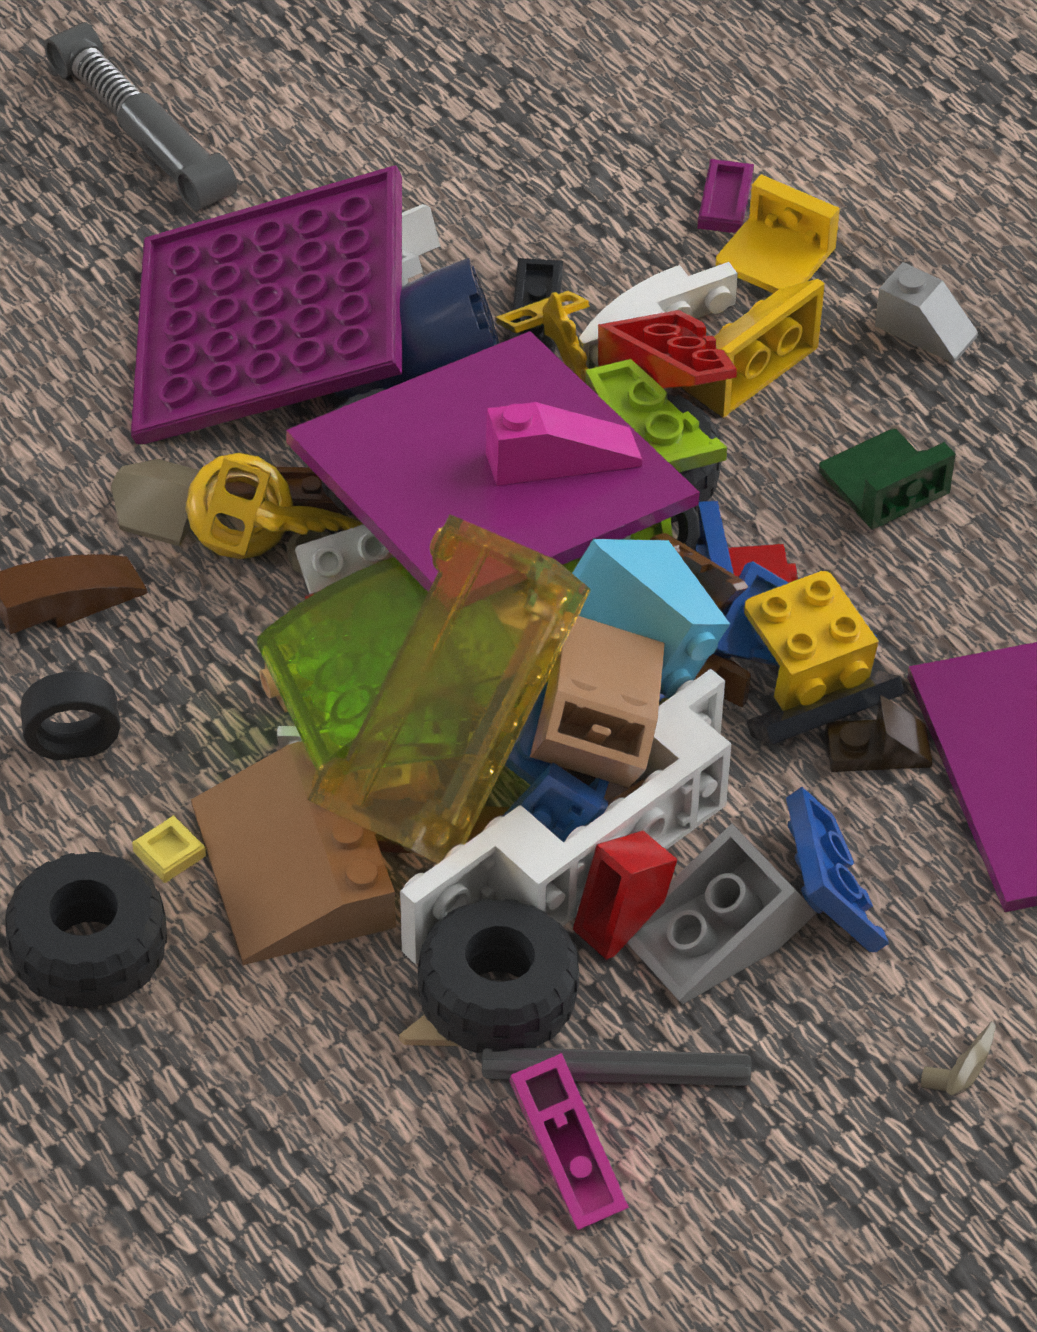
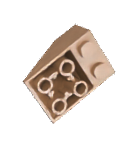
(601, 703)

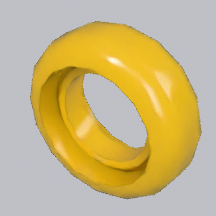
(201, 492)

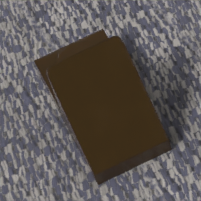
(886, 743)

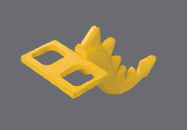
(556, 326)
(265, 514)

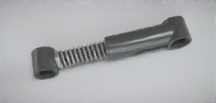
(198, 175)

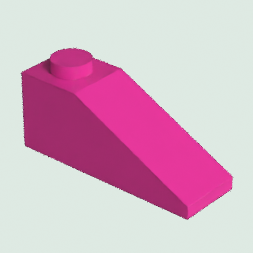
(549, 442)
(568, 1141)

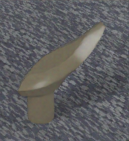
(966, 1068)

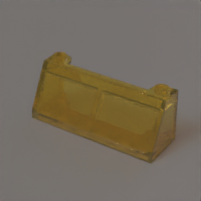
(455, 693)

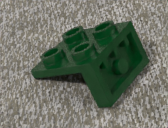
(889, 476)

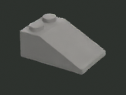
(719, 917)

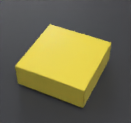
(169, 849)

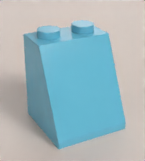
(654, 595)

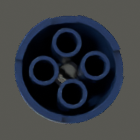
(441, 323)

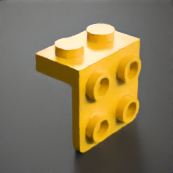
(783, 238)
(813, 638)

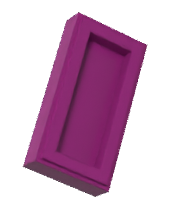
(725, 196)

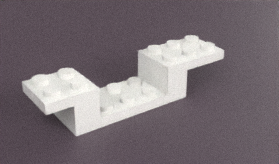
(530, 864)

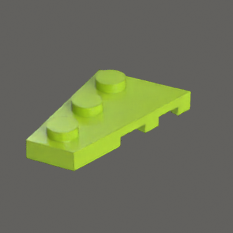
(650, 413)

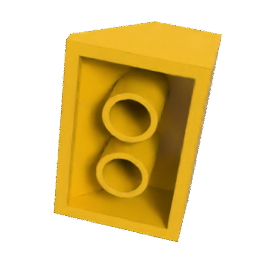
(765, 344)

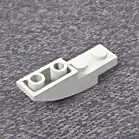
(667, 291)

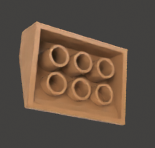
(288, 866)

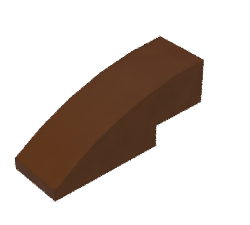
(65, 589)

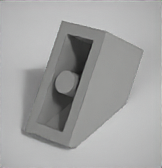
(924, 313)

